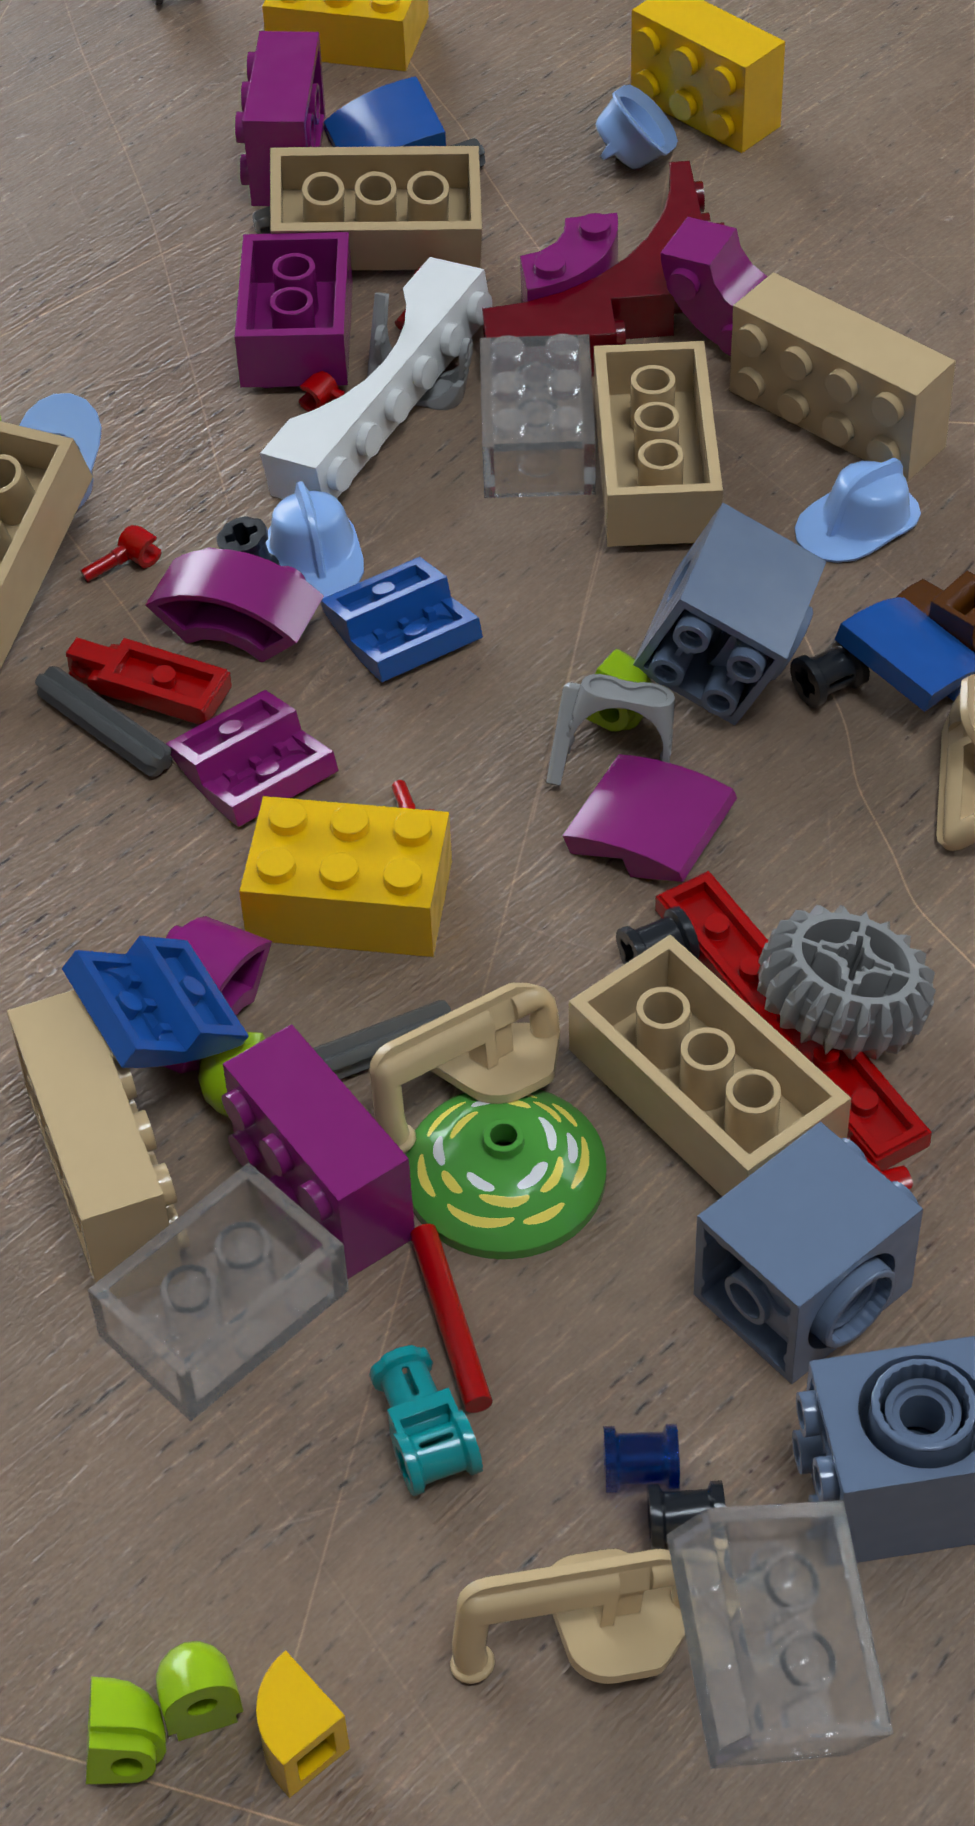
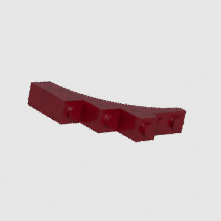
(622, 301)

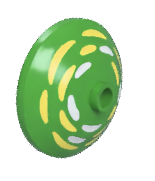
(511, 1196)

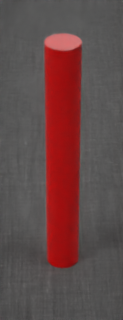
(451, 1319)

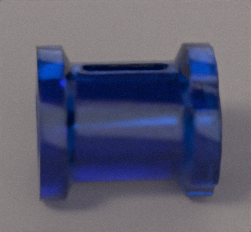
(641, 1458)

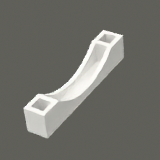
(340, 437)

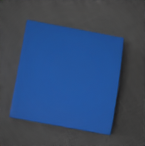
(387, 118)
(401, 619)
(908, 651)
(154, 1003)

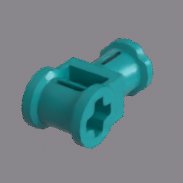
(424, 1424)

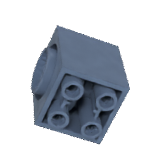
(731, 615)
(807, 1251)
(894, 1444)

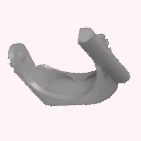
(449, 386)
(607, 692)

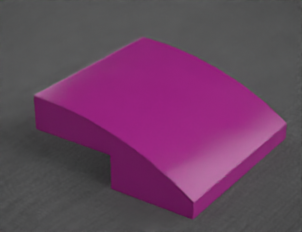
(251, 755)
(650, 817)

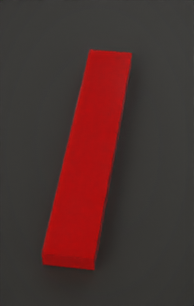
(731, 949)

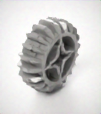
(846, 982)

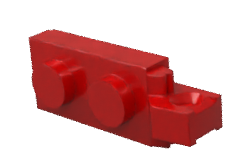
(150, 678)

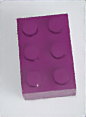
(279, 104)
(293, 308)
(319, 1146)

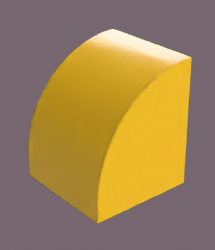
(297, 1725)

